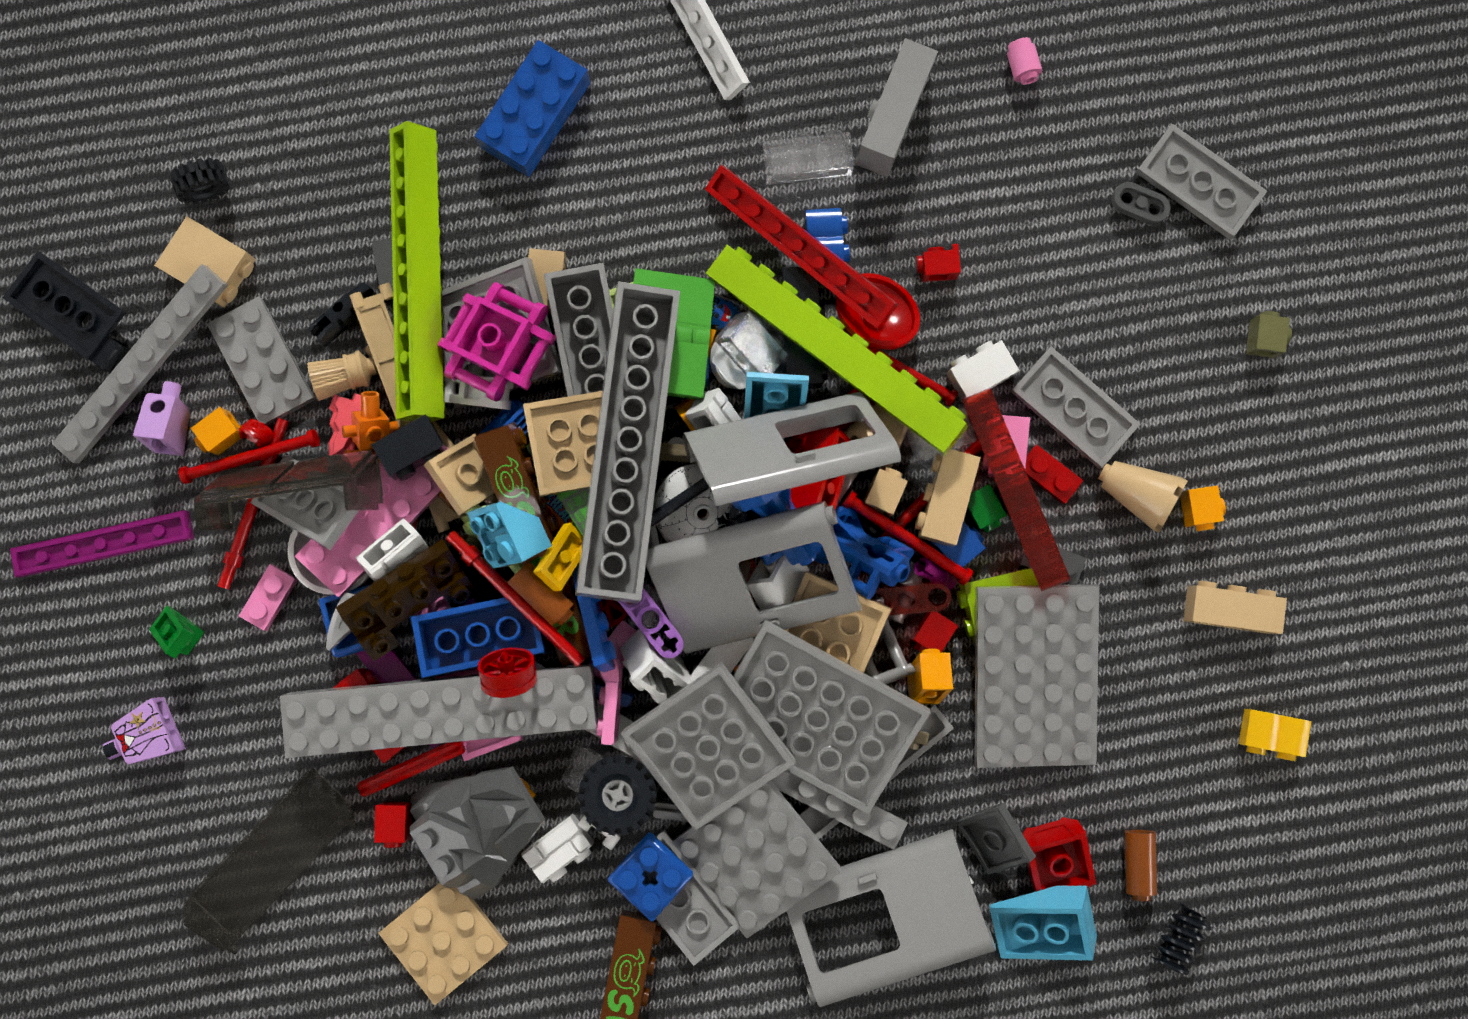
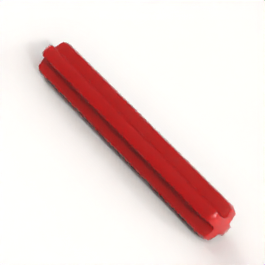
(410, 768)

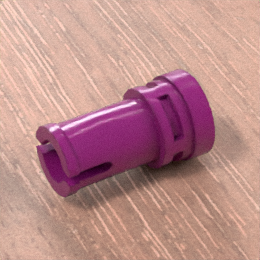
(934, 573)

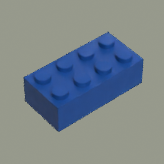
(533, 108)
(460, 636)

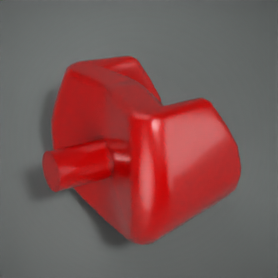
(256, 432)

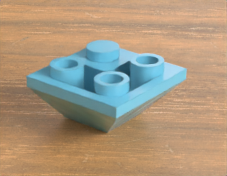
(507, 534)

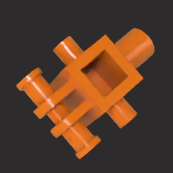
(368, 424)

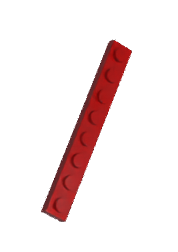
(801, 247)

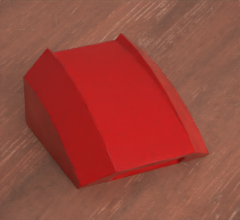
(1060, 855)

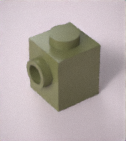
(1268, 335)

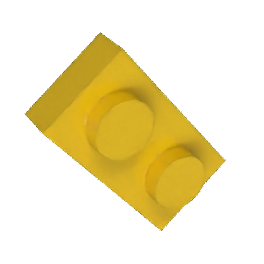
(560, 558)

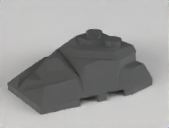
(474, 827)

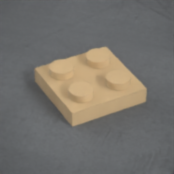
(461, 475)

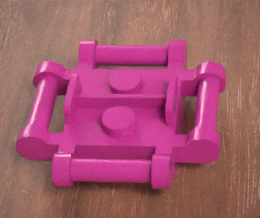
(496, 341)

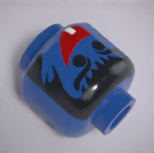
(722, 312)

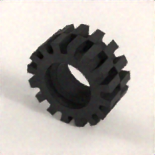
(199, 180)

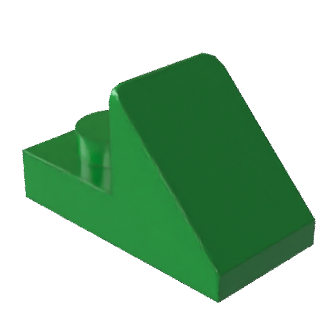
(175, 632)

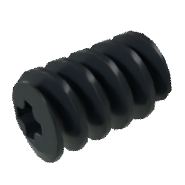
(1182, 939)

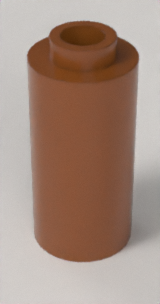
(549, 604)
(1140, 864)

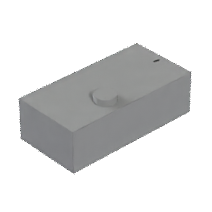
(896, 107)

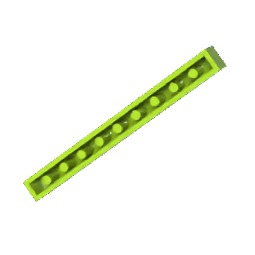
(416, 272)
(838, 350)

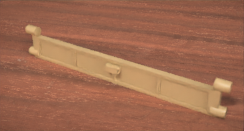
(380, 339)

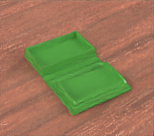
(691, 330)

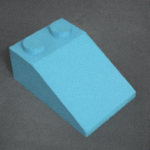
(773, 392)
(1046, 925)

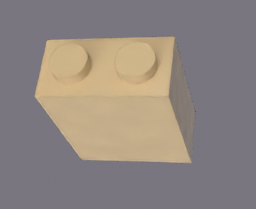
(198, 245)

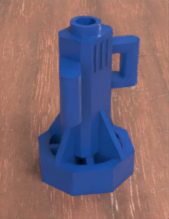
(772, 504)
(880, 557)

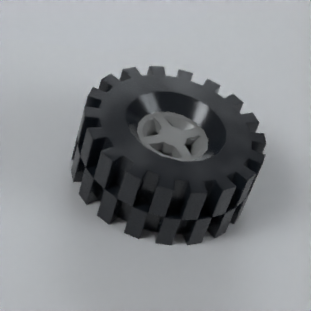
(611, 809)

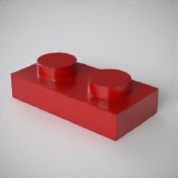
(1051, 474)

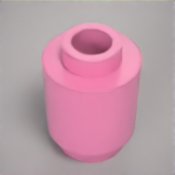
(1024, 61)

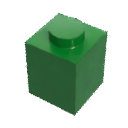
(984, 509)

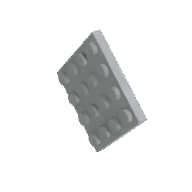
(519, 279)
(708, 746)
(758, 858)

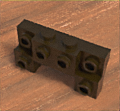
(402, 594)

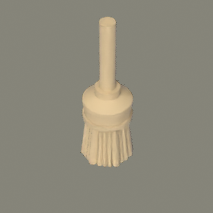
(341, 374)

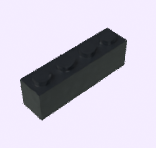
(798, 360)

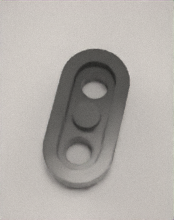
(1140, 201)

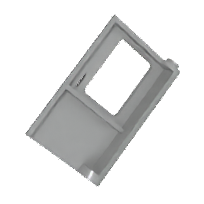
(752, 459)
(707, 591)
(929, 908)

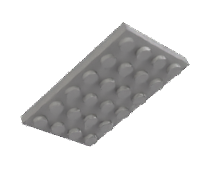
(1036, 676)
(829, 715)

